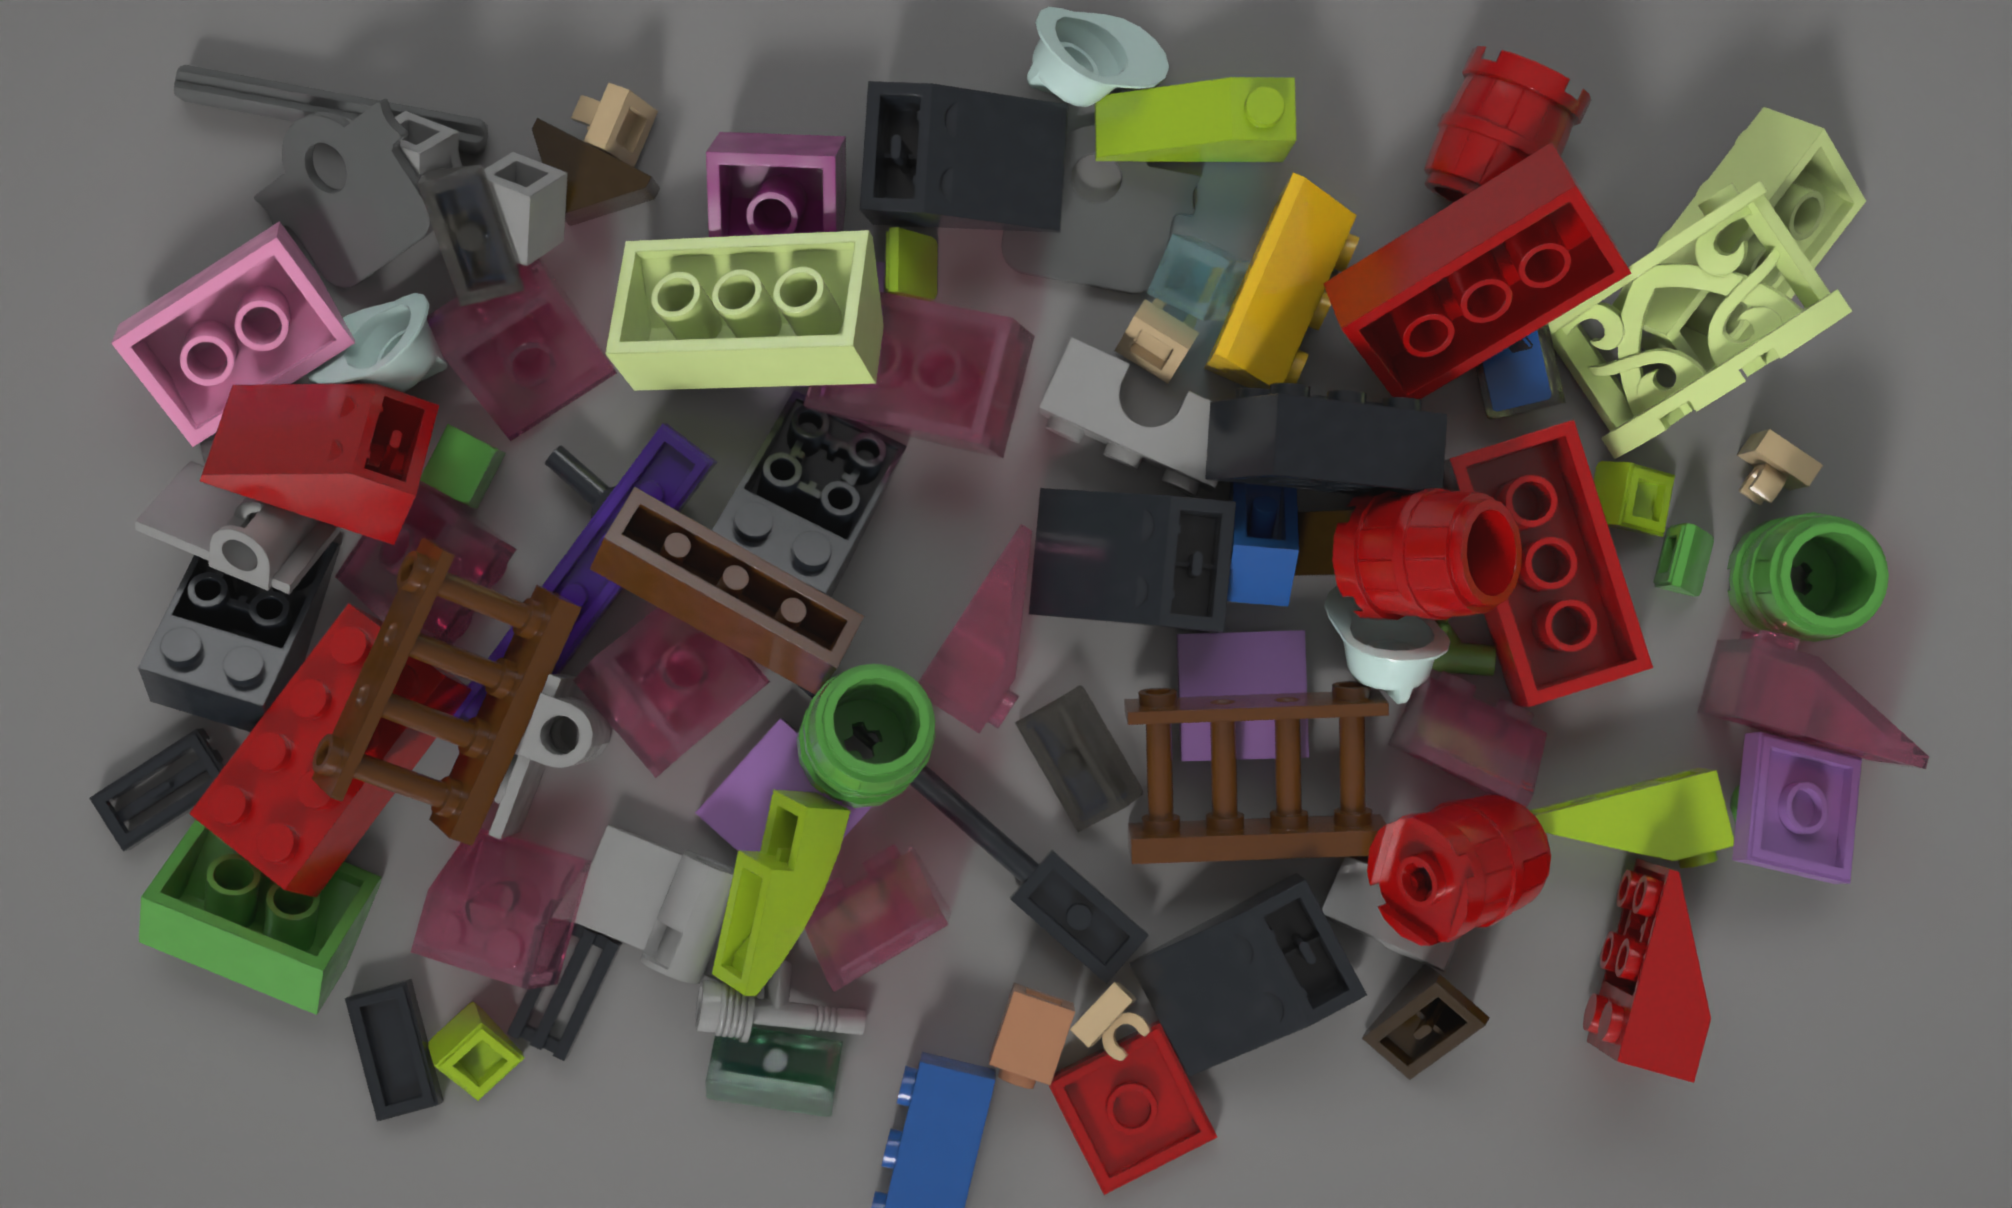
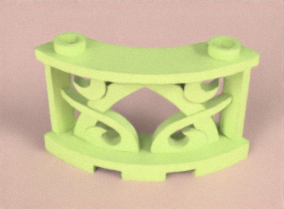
(1779, 325)

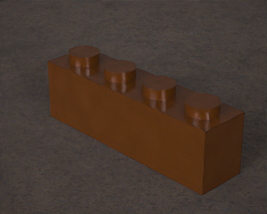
(726, 591)

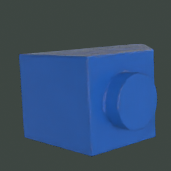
(1263, 544)

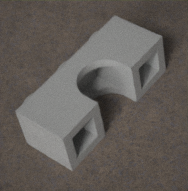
(525, 190)
(1087, 402)

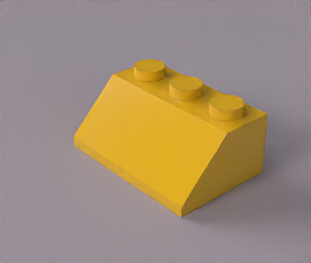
(1284, 288)

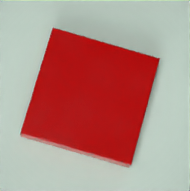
(1132, 1110)

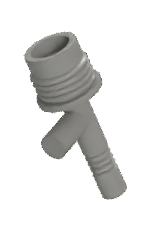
(731, 1014)

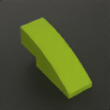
(778, 887)

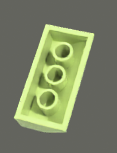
(1806, 189)
(748, 312)

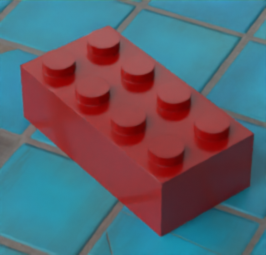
(1476, 277)
(1571, 607)
(266, 792)

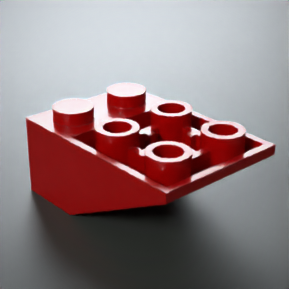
(325, 452)
(1653, 989)

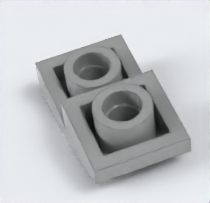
(1354, 906)

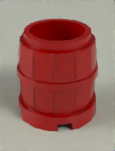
(1498, 120)
(1427, 554)
(1458, 867)

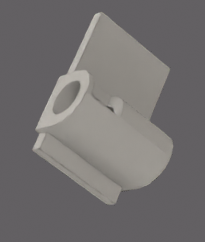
(236, 532)
(544, 747)
(658, 903)

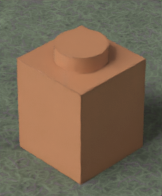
(1031, 1037)

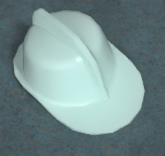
(1091, 55)
(389, 349)
(1386, 652)

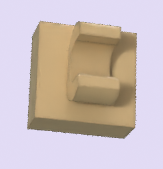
(616, 123)
(1157, 339)
(1776, 466)
(1106, 1017)

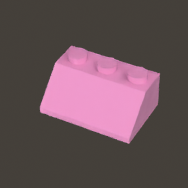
(238, 322)

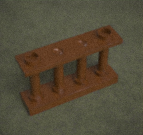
(484, 741)
(1225, 832)

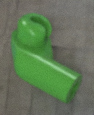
(1465, 657)

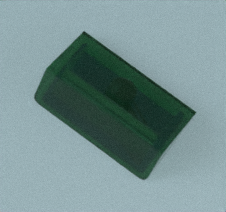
(775, 1071)

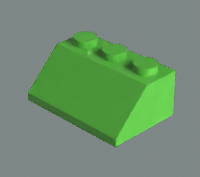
(243, 926)

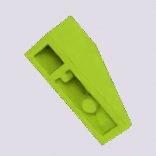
(1199, 122)
(1660, 817)

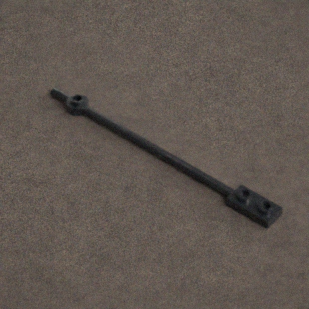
(1049, 891)

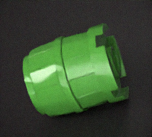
(1842, 577)
(883, 703)

